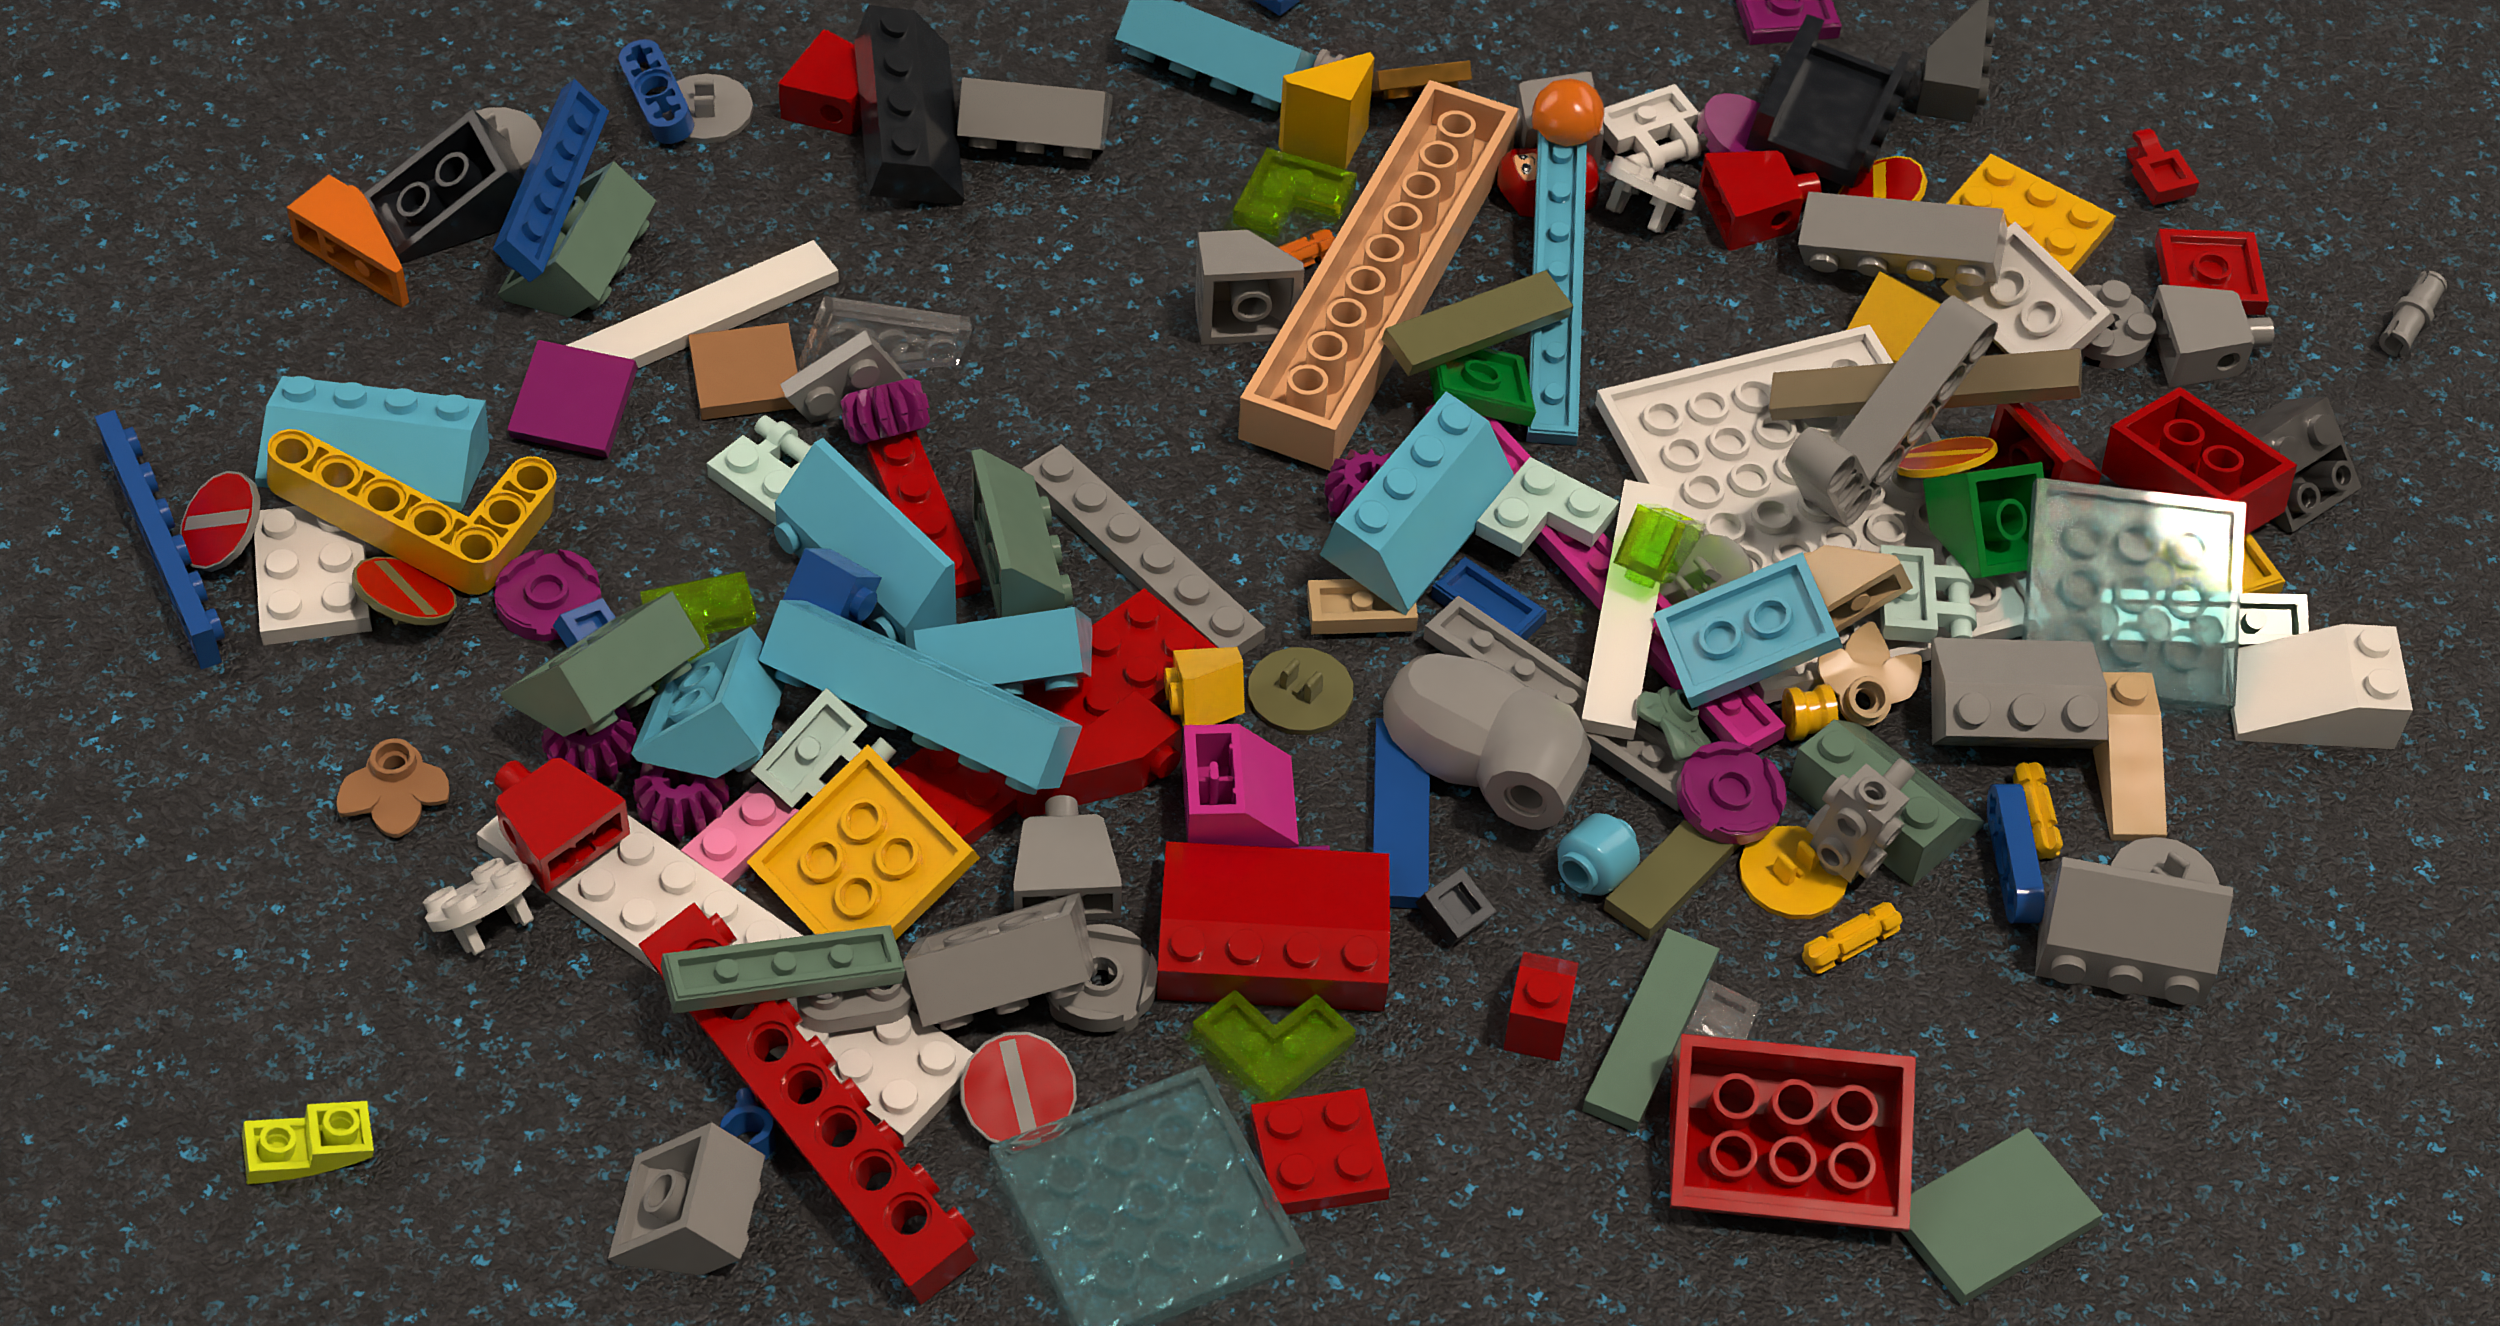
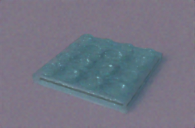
(2142, 581)
(1147, 1204)

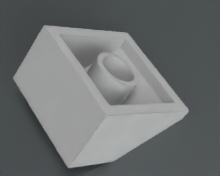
(1243, 287)
(689, 1203)

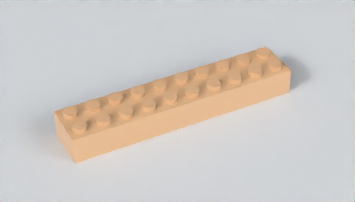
(1376, 275)

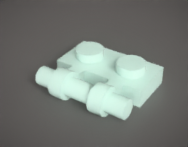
(754, 470)
(1917, 612)
(812, 747)

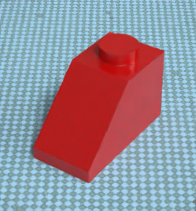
(1540, 1006)

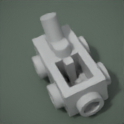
(1860, 820)

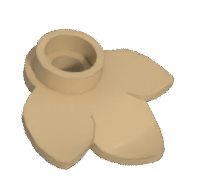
(1867, 668)

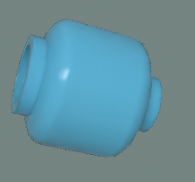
(1598, 854)

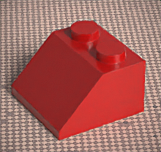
(2030, 437)

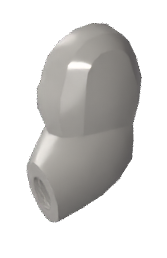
(1489, 733)

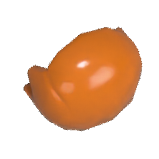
(1568, 112)

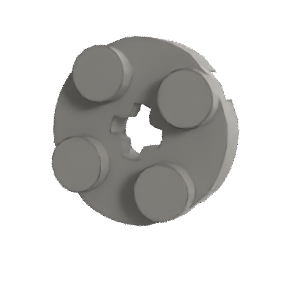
(2131, 330)
(1125, 999)

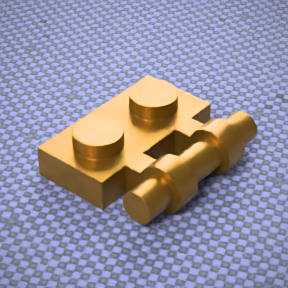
(1405, 81)

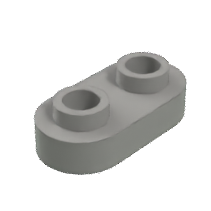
(856, 1008)

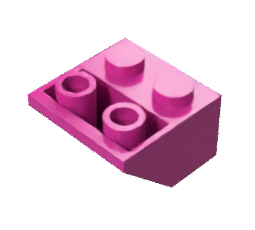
(1237, 788)

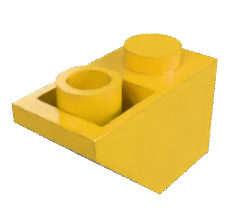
(1205, 685)

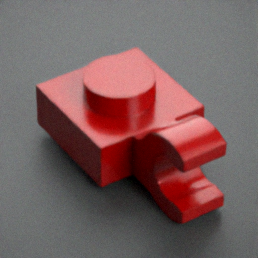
(2160, 173)

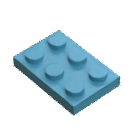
(1747, 630)

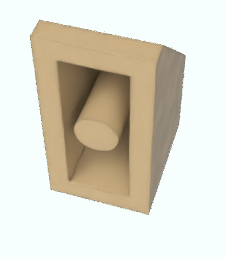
(1855, 581)

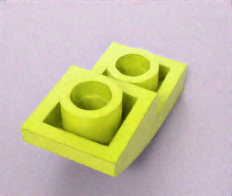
(303, 1147)

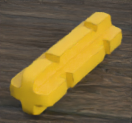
(2040, 809)
(1851, 937)

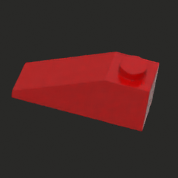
(1115, 756)

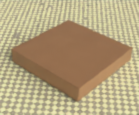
(742, 370)

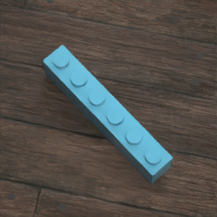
(920, 695)

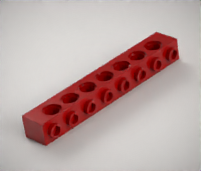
(920, 1260)

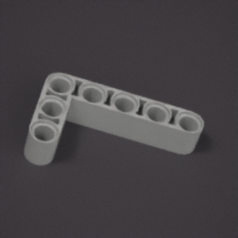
(1851, 472)

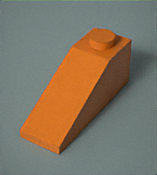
(343, 231)

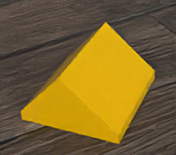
(1327, 110)
(1894, 313)

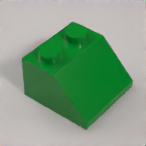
(1984, 517)

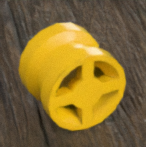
(1808, 711)

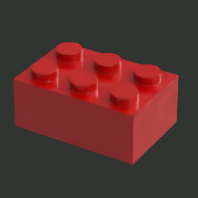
(2197, 452)

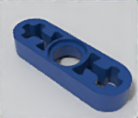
(657, 76)
(2015, 853)

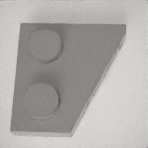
(845, 370)

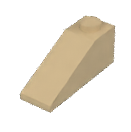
(2132, 759)

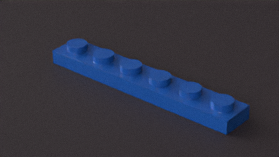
(551, 181)
(167, 551)

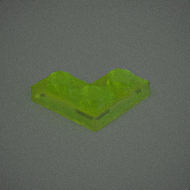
(1288, 181)
(712, 603)
(1269, 1056)

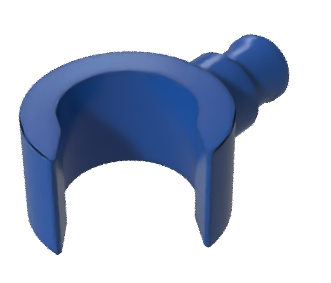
(751, 1118)

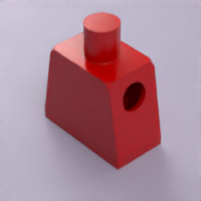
(823, 86)
(1753, 195)
(557, 818)

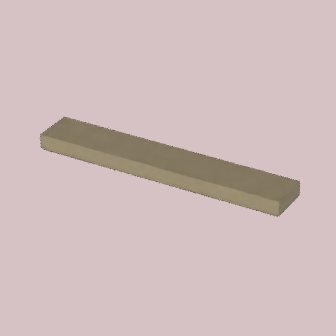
(1990, 382)

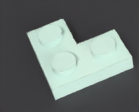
(1542, 498)

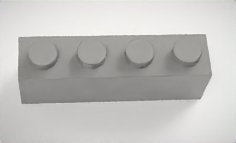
(1903, 238)

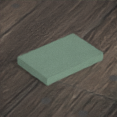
(1997, 1215)

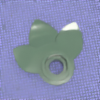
(1675, 718)

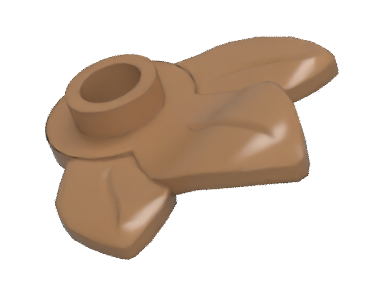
(395, 794)

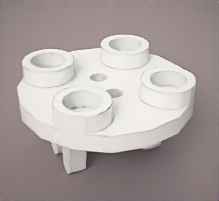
(1666, 193)
(491, 889)

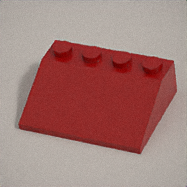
(1274, 925)
(1792, 1132)

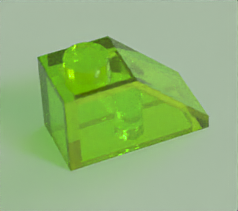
(1657, 544)

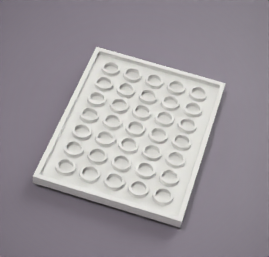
(1726, 458)

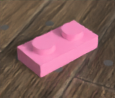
(739, 833)

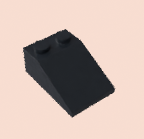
(448, 190)

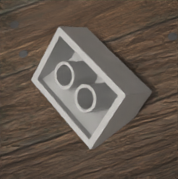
(1033, 116)
(2017, 693)
(2133, 931)
(1000, 962)

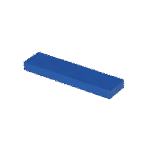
(1401, 818)

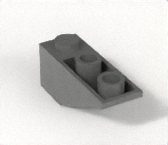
(1954, 67)

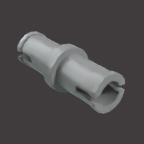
(2413, 313)

